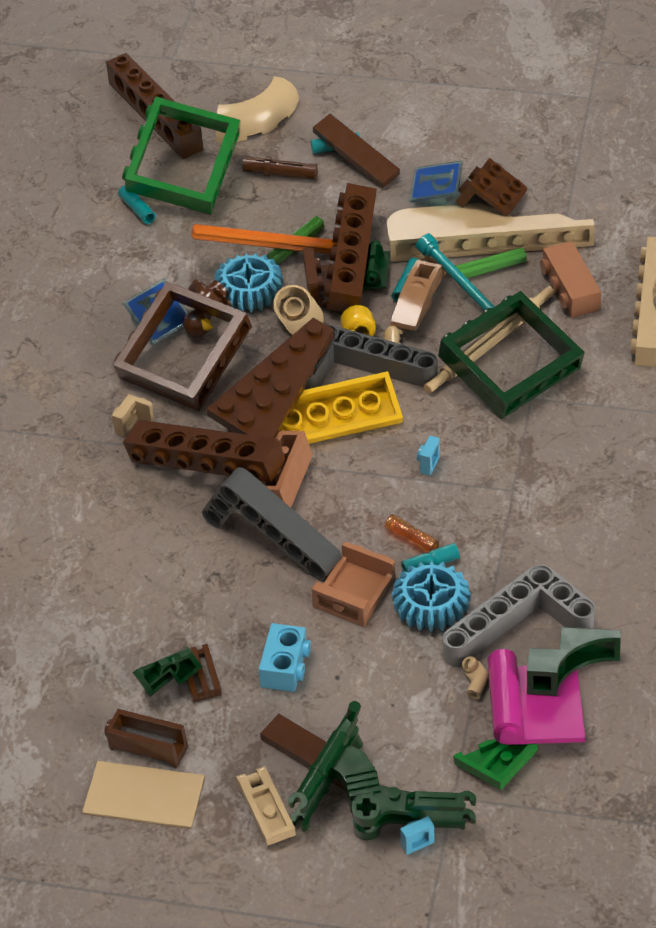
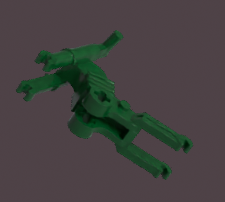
(368, 800)

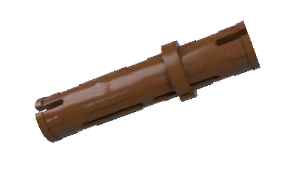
(277, 167)

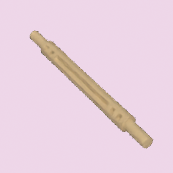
(487, 341)

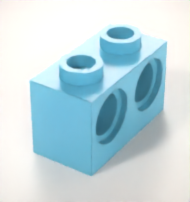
(283, 657)

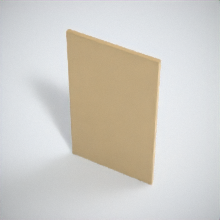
(144, 794)

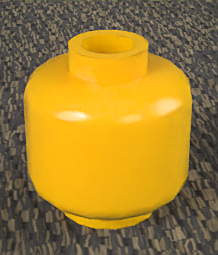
(358, 319)

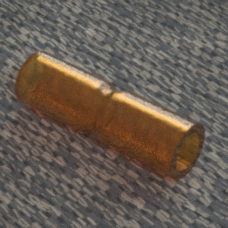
(409, 532)

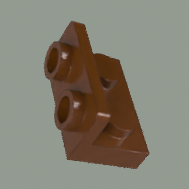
(315, 276)

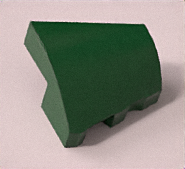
(178, 665)

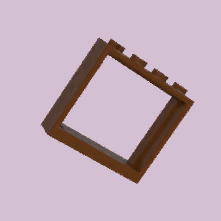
(213, 367)

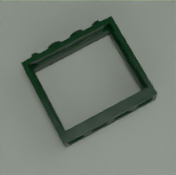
(507, 402)

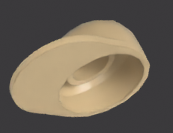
(296, 307)

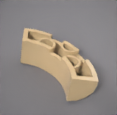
(263, 111)

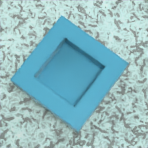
(429, 455)
(417, 835)

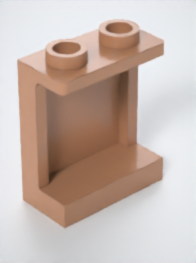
(355, 584)

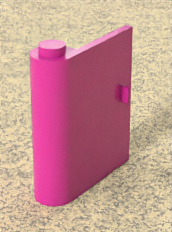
(531, 717)

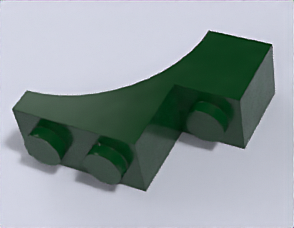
(577, 649)

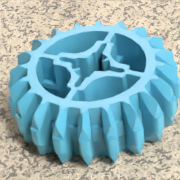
(264, 280)
(448, 600)

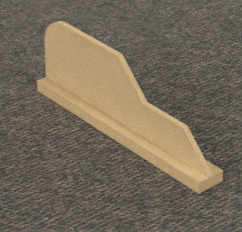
(481, 231)

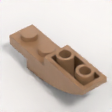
(417, 293)

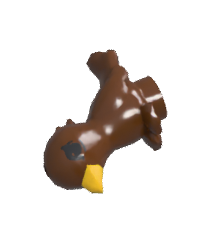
(197, 322)

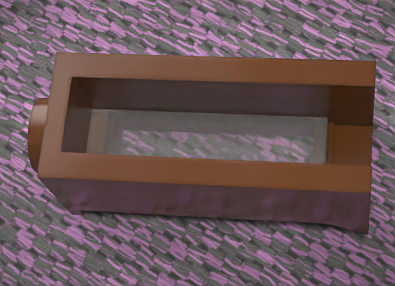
(146, 736)

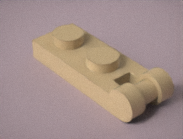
(266, 806)

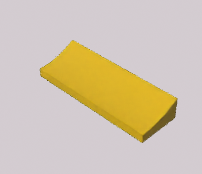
(345, 408)

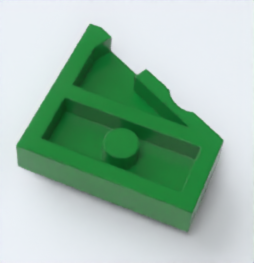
(496, 761)

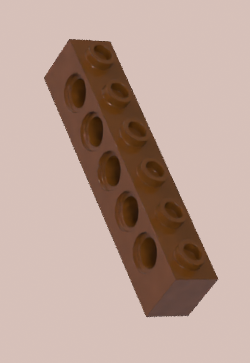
(140, 91)
(351, 247)
(203, 450)

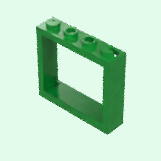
(174, 194)

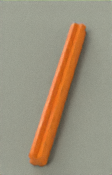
(261, 238)

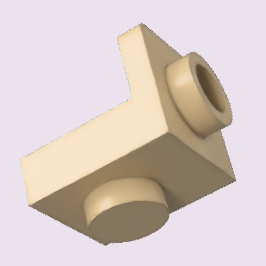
(129, 412)

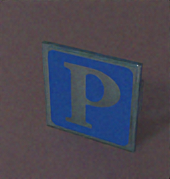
(436, 183)
(143, 300)

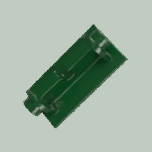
(376, 267)

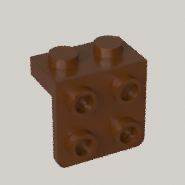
(494, 186)

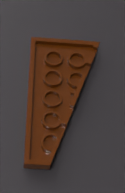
(272, 388)

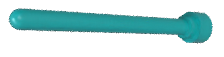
(429, 246)

